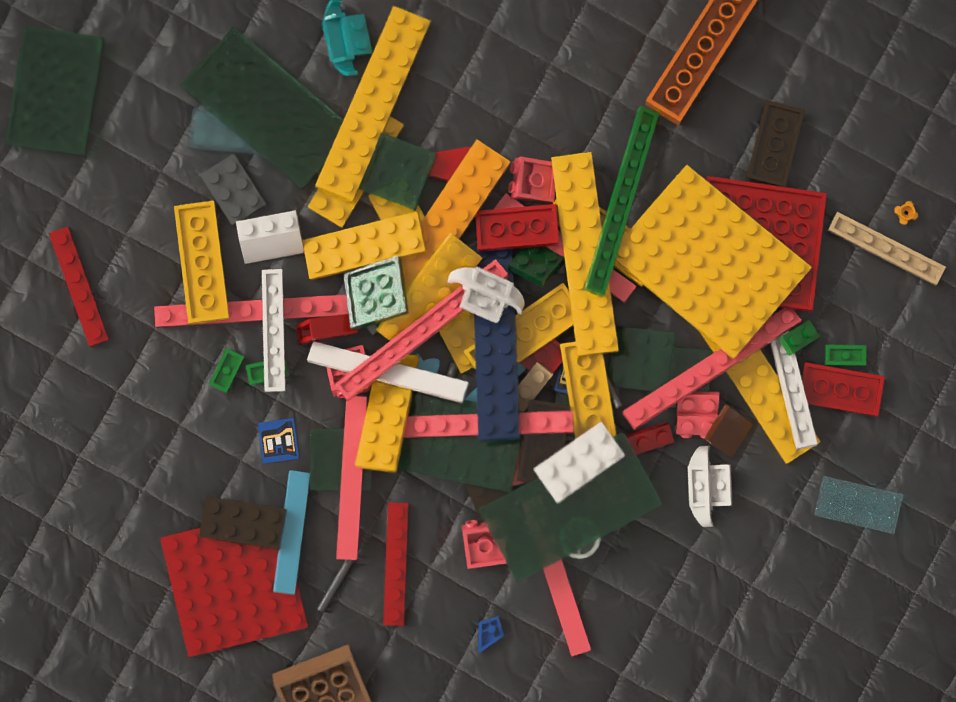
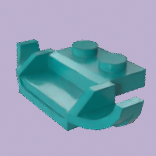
(345, 37)

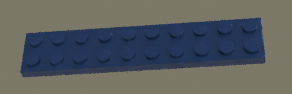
(497, 365)

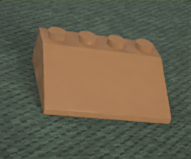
(323, 679)

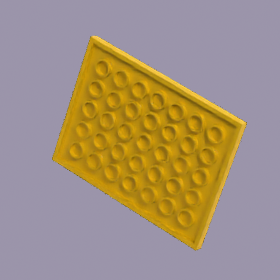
(710, 261)

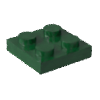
(536, 264)

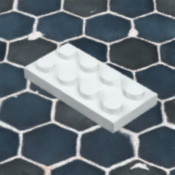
(579, 462)

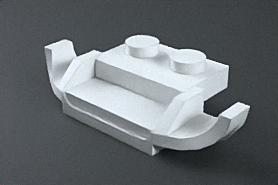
(486, 293)
(708, 486)

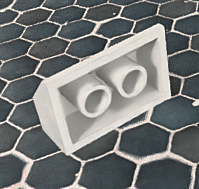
(270, 237)

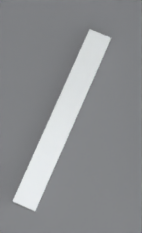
(398, 375)

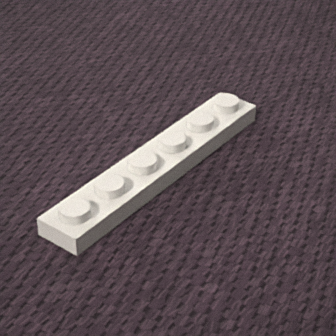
(273, 330)
(794, 396)

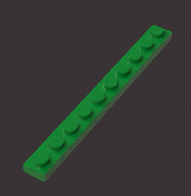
(621, 201)

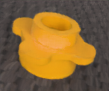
(908, 206)

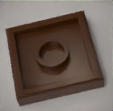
(728, 431)

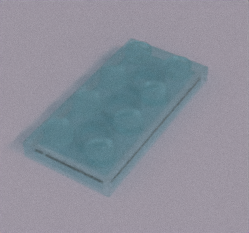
(213, 135)
(858, 505)

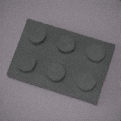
(233, 189)

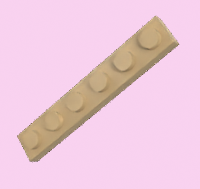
(886, 248)

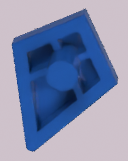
(489, 632)

